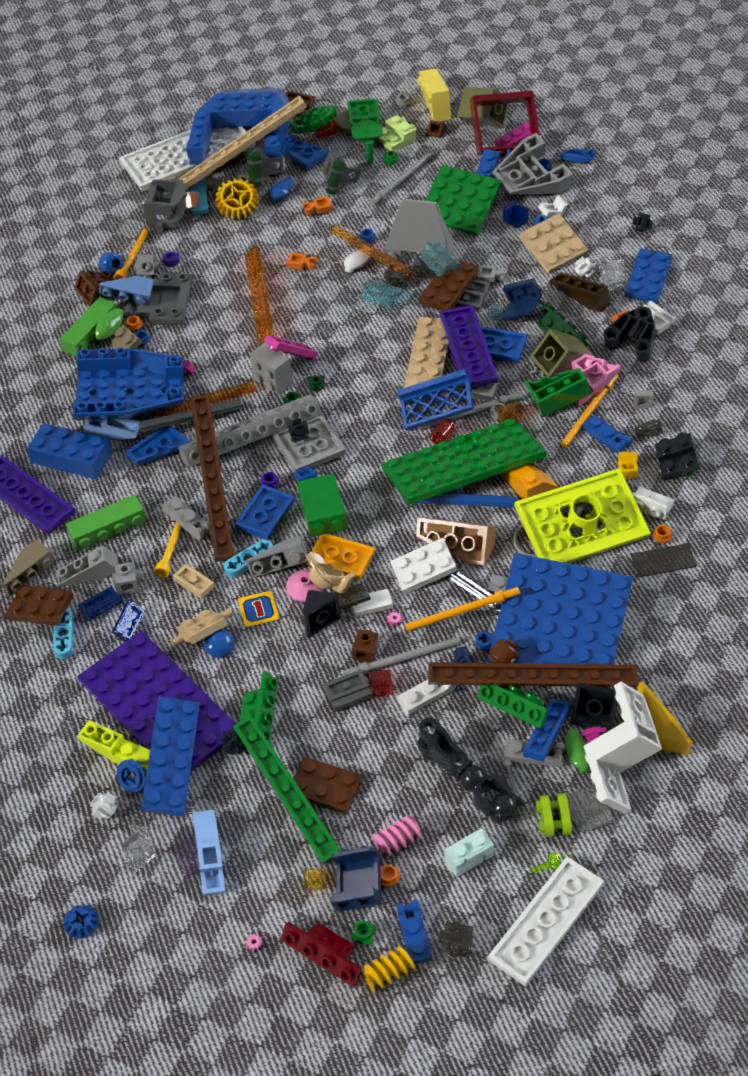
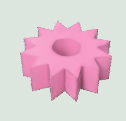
(391, 618)
(257, 945)

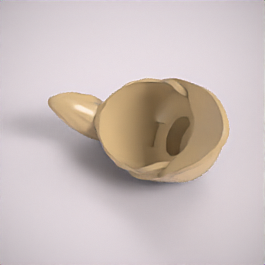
(326, 576)

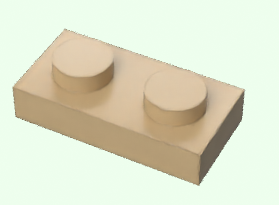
(193, 581)

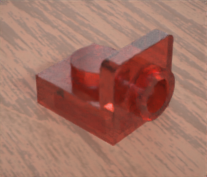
(381, 683)

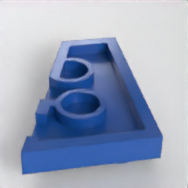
(157, 445)

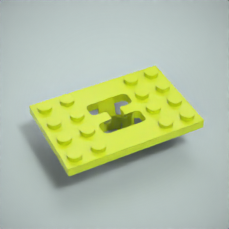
(612, 506)

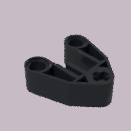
(640, 320)

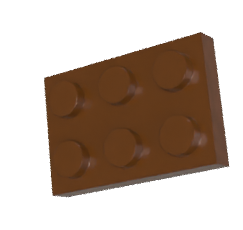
(39, 605)
(327, 785)

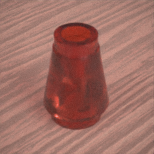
(330, 129)

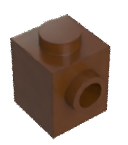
(365, 646)

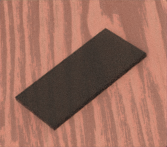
(663, 560)

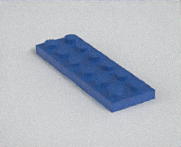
(170, 757)

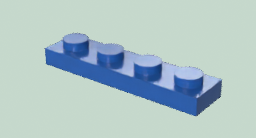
(543, 738)

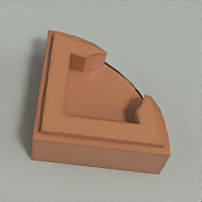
(192, 199)

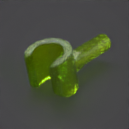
(553, 863)

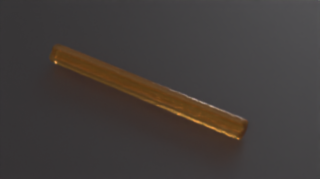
(369, 250)
(214, 397)

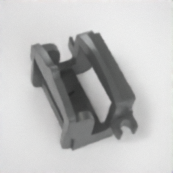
(159, 204)

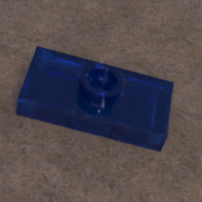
(99, 603)
(128, 621)

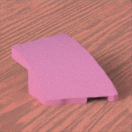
(597, 373)

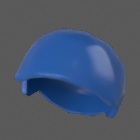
(219, 644)

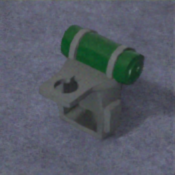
(259, 166)
(336, 171)

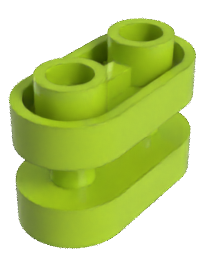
(547, 824)

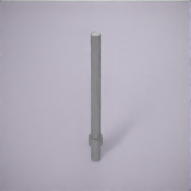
(382, 194)
(481, 407)
(366, 667)

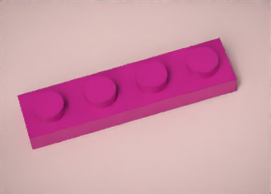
(287, 346)

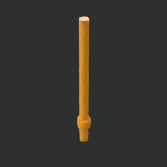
(586, 414)
(499, 597)

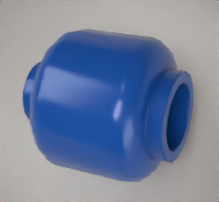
(110, 262)

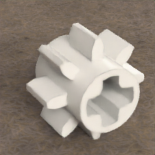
(585, 267)
(103, 805)

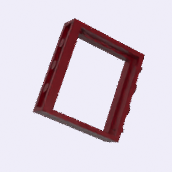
(502, 98)

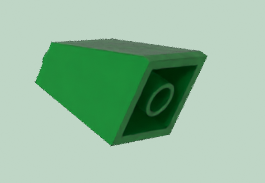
(322, 505)

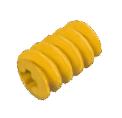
(387, 967)

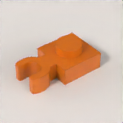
(320, 205)
(300, 260)

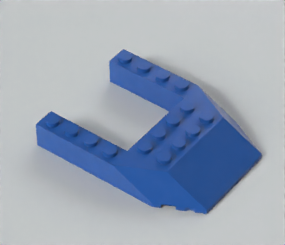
(237, 109)

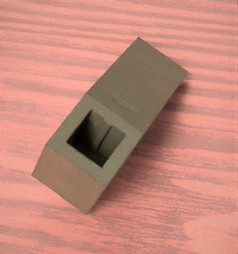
(29, 564)

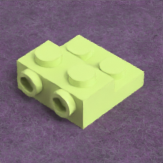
(397, 133)

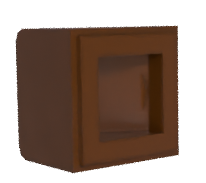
(436, 129)

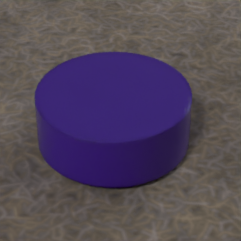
(171, 259)

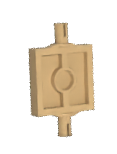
(201, 626)

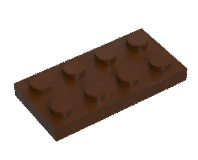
(446, 290)

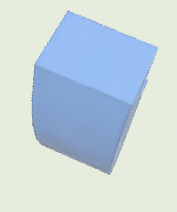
(112, 428)

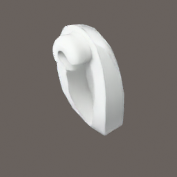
(355, 261)

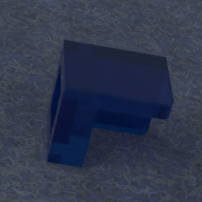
(515, 214)

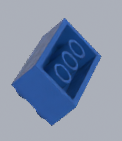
(69, 450)

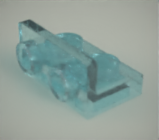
(438, 258)
(380, 293)

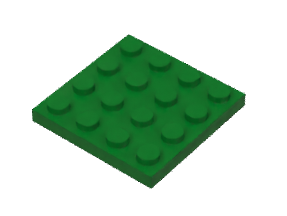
(463, 198)

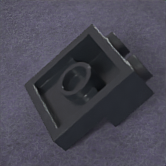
(677, 456)

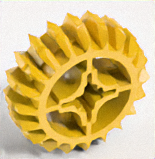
(246, 192)

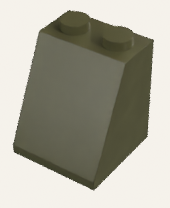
(488, 115)
(557, 352)

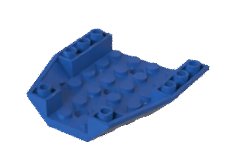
(110, 376)

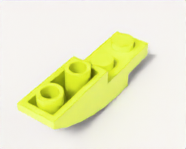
(112, 744)

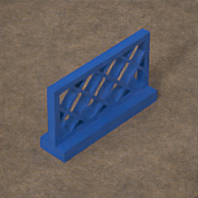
(434, 388)

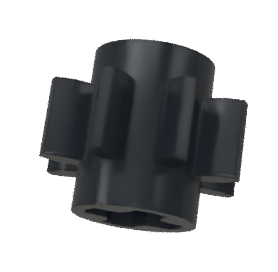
(642, 222)
(298, 429)
(232, 743)

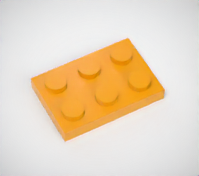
(344, 554)

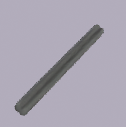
(186, 416)

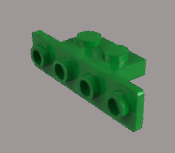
(515, 702)
(261, 704)

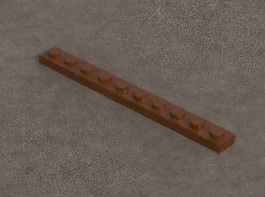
(212, 478)
(530, 674)

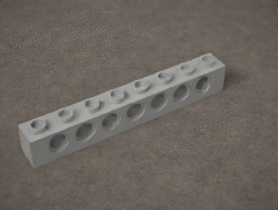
(255, 428)

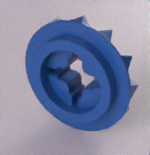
(124, 770)
(76, 930)

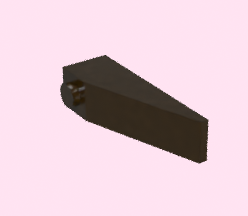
(588, 293)

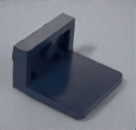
(522, 298)

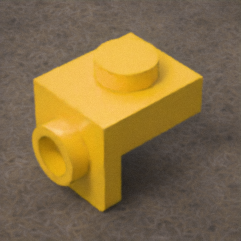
(628, 464)

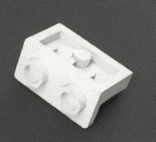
(653, 503)

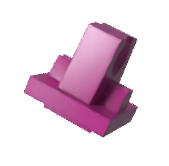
(593, 733)

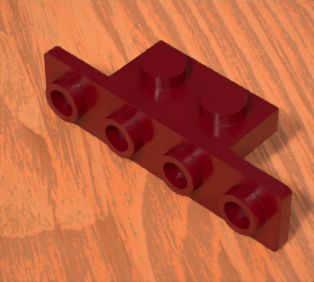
(324, 949)

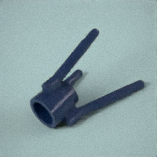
(462, 655)

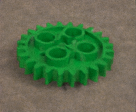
(313, 119)

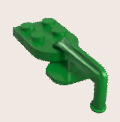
(365, 123)

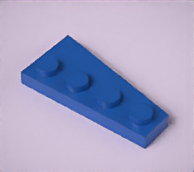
(304, 153)

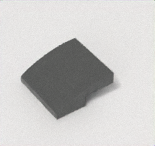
(475, 294)

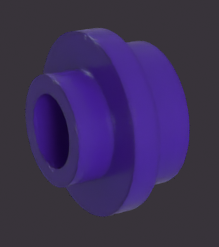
(270, 479)

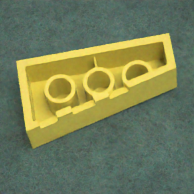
(435, 94)

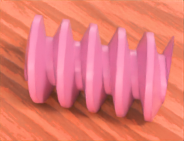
(397, 835)

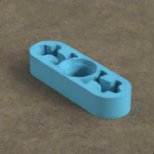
(242, 566)
(67, 639)

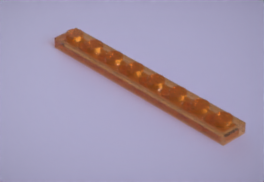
(259, 294)

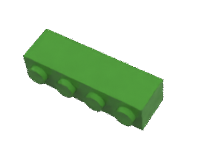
(82, 332)
(106, 522)

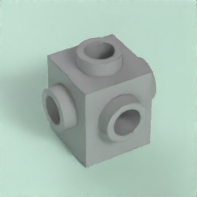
(143, 261)
(126, 578)

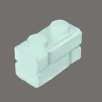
(468, 852)

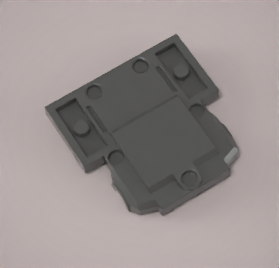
(167, 301)

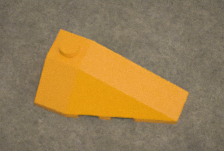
(529, 481)

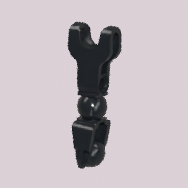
(472, 777)

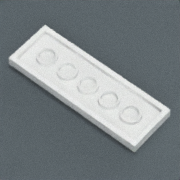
(545, 921)

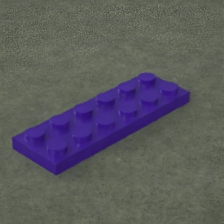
(468, 345)
(32, 498)

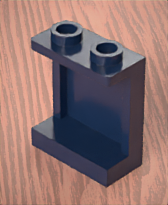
(357, 878)

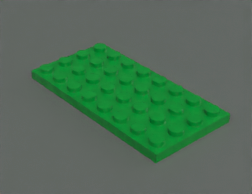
(462, 460)

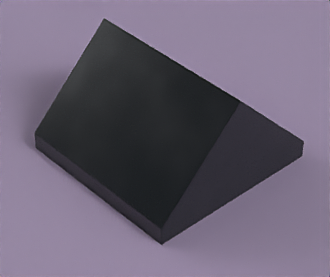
(320, 611)
(594, 706)

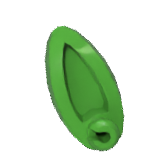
(109, 324)
(575, 750)

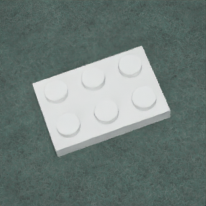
(423, 566)

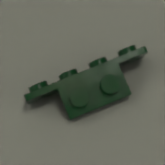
(556, 322)

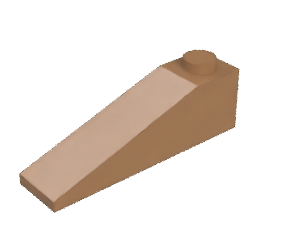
(463, 539)

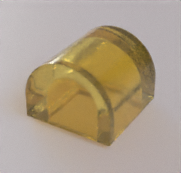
(315, 879)

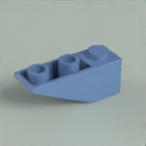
(132, 288)

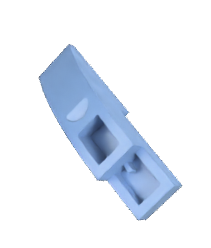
(208, 852)

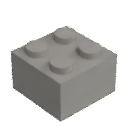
(271, 368)

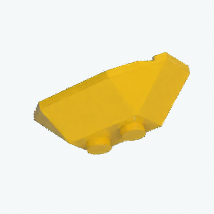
(668, 729)

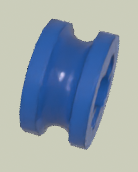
(483, 635)

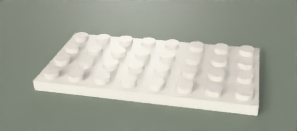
(169, 157)

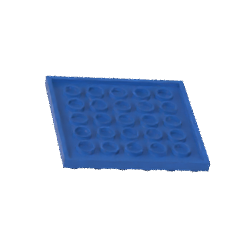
(562, 612)

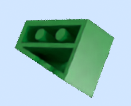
(558, 391)

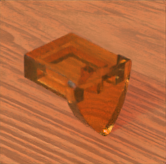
(510, 411)

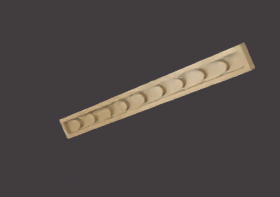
(243, 142)

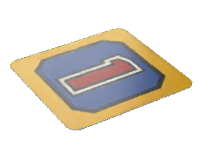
(258, 608)

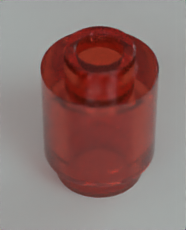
(442, 431)

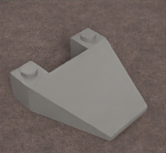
(525, 175)
(414, 226)

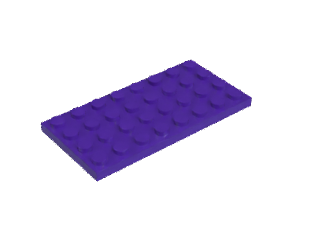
(129, 689)

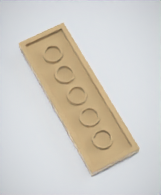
(428, 352)

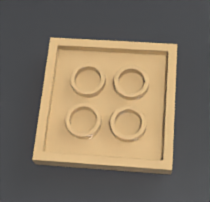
(553, 243)

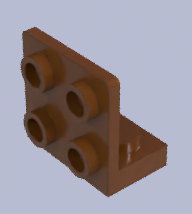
(88, 284)

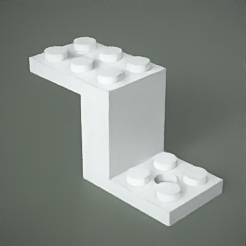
(622, 748)

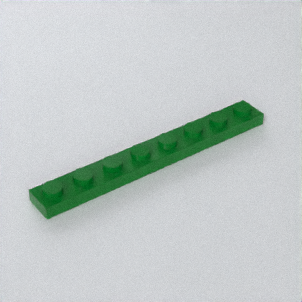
(287, 789)

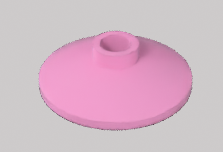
(299, 584)

